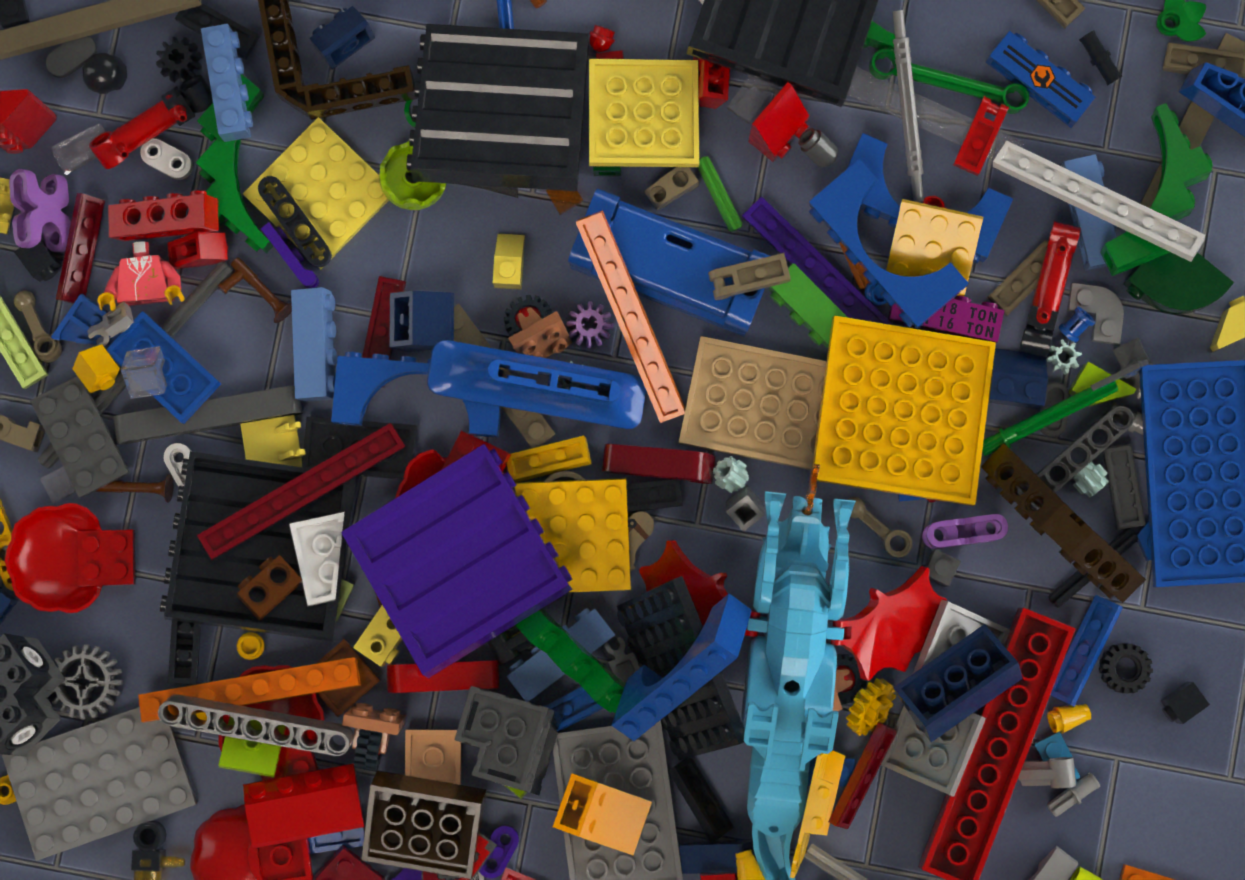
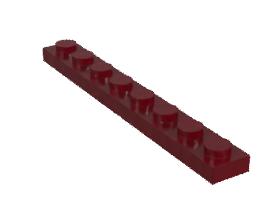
(300, 491)

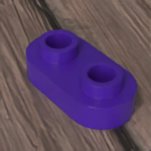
(502, 852)

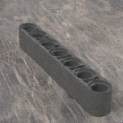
(212, 415)
(243, 730)

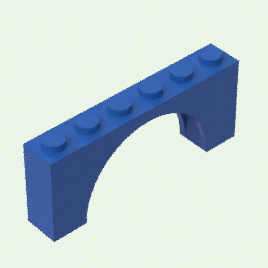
(880, 203)
(914, 296)
(361, 378)
(651, 697)

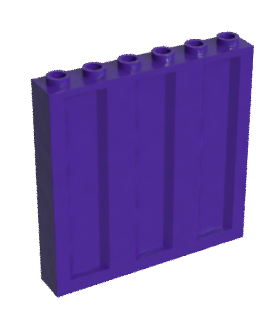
(457, 560)

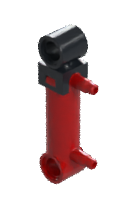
(175, 107)
(1050, 289)

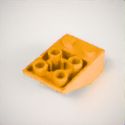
(602, 814)

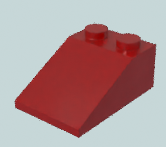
(779, 124)

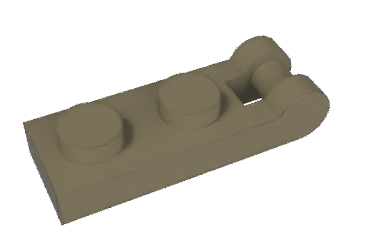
(750, 276)

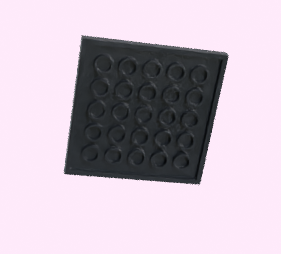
(660, 632)

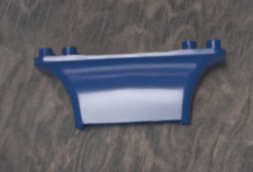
(472, 375)

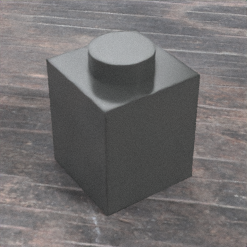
(745, 508)
(941, 567)

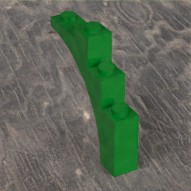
(221, 164)
(1178, 171)
(573, 659)

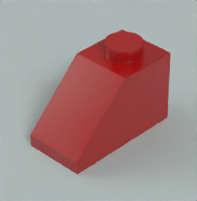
(198, 250)

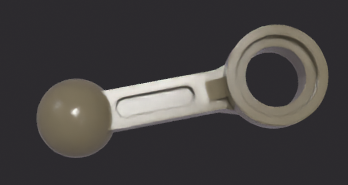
(25, 302)
(859, 511)

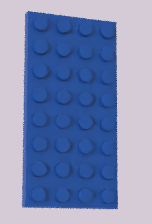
(1195, 471)

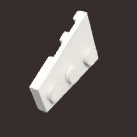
(318, 554)

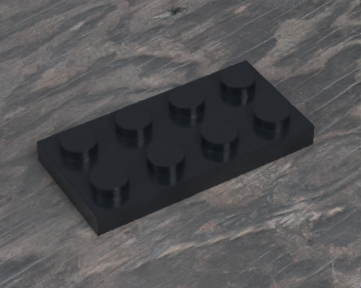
(327, 439)

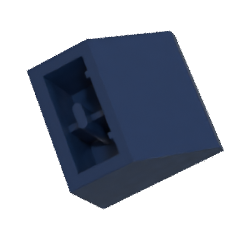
(420, 319)

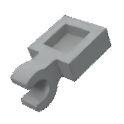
(112, 324)

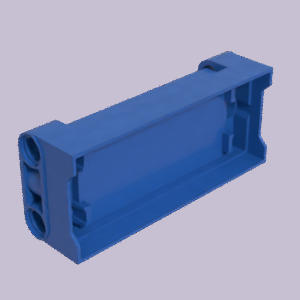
(672, 263)

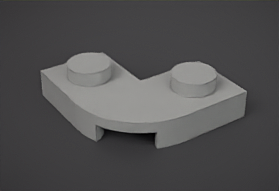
(1104, 306)

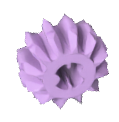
(588, 315)

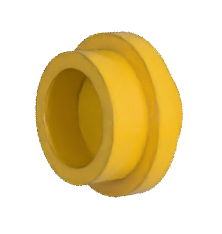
(250, 646)

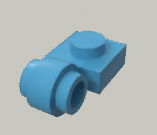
(1054, 747)

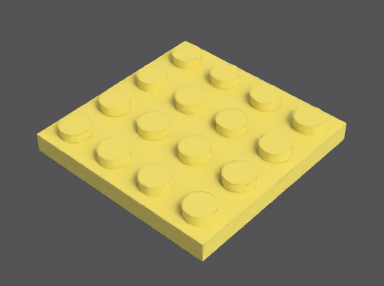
(643, 113)
(328, 185)

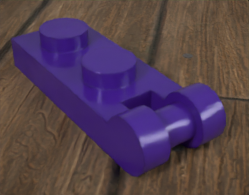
(290, 256)

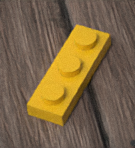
(549, 459)

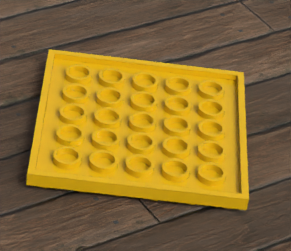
(903, 410)

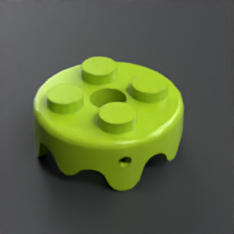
(400, 191)

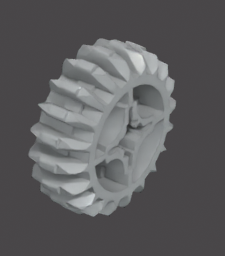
(83, 694)

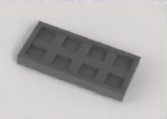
(80, 436)

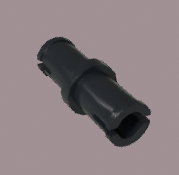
(1100, 58)

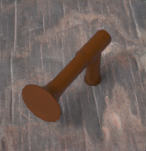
(242, 271)
(162, 488)

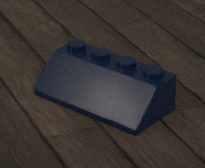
(958, 682)

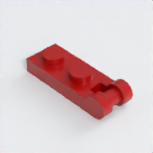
(980, 137)

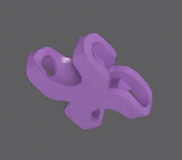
(39, 210)
(965, 531)

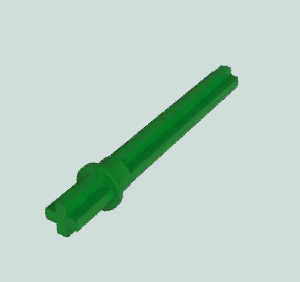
(1046, 417)

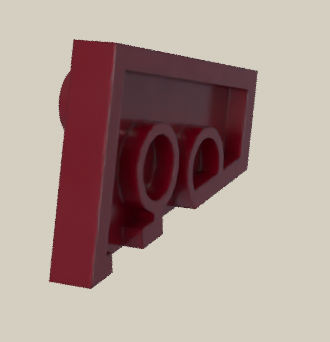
(347, 866)

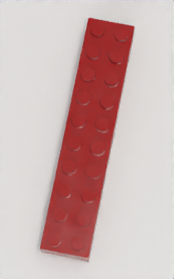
(973, 816)

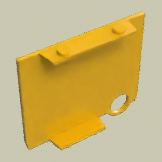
(819, 802)

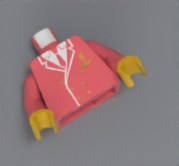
(141, 280)

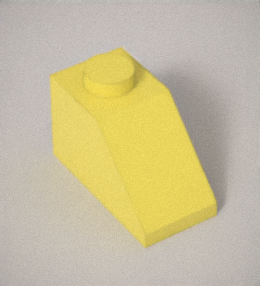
(509, 261)
(1231, 325)

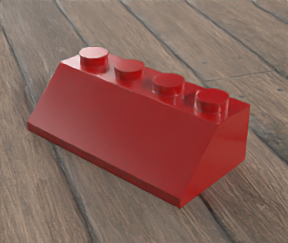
(22, 120)
(303, 805)

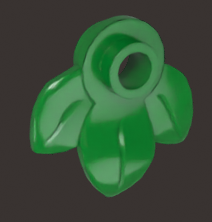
(1185, 19)

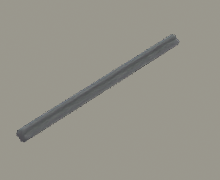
(171, 326)

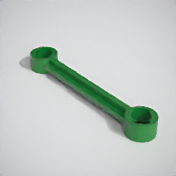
(952, 82)

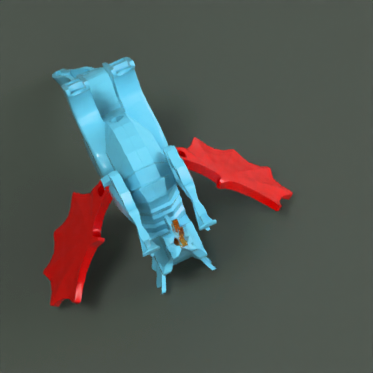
(792, 667)

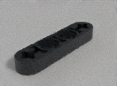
(292, 223)

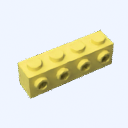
(379, 639)

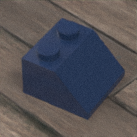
(342, 36)
(1018, 379)

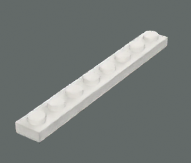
(1099, 201)

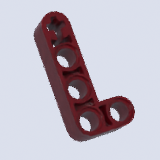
(659, 463)

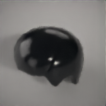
(104, 73)

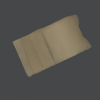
(671, 187)
(27, 438)

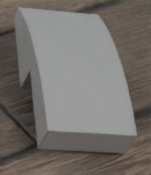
(1055, 866)

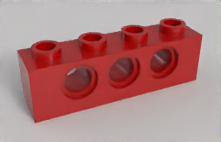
(200, 218)

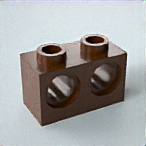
(274, 591)

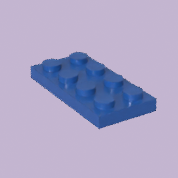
(185, 377)

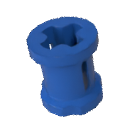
(1076, 324)

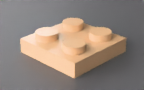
(433, 755)

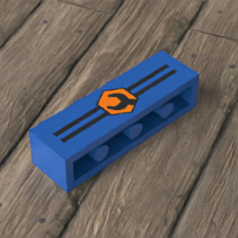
(1044, 81)

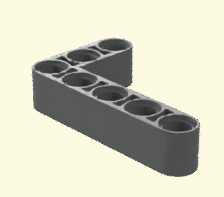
(1091, 449)

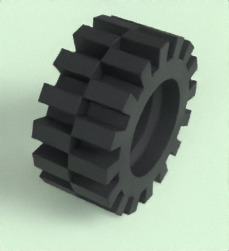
(1142, 663)

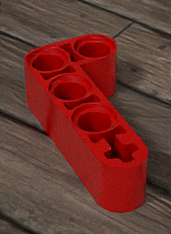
(457, 676)

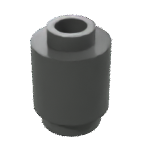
(818, 147)

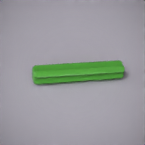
(719, 194)

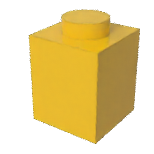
(96, 368)

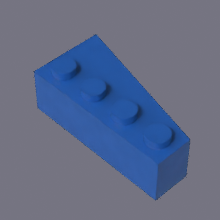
(1218, 93)

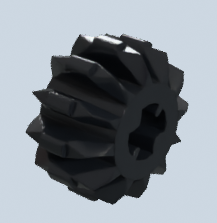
(171, 52)

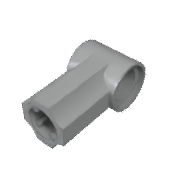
(1055, 772)

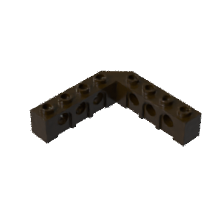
(330, 98)
(1054, 517)

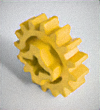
(871, 706)

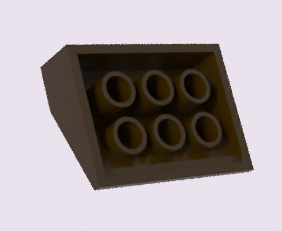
(423, 824)

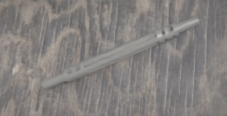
(908, 106)

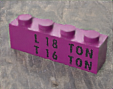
(961, 319)

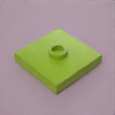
(250, 755)

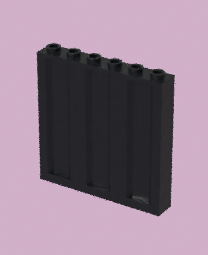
(786, 41)
(499, 107)
(206, 588)

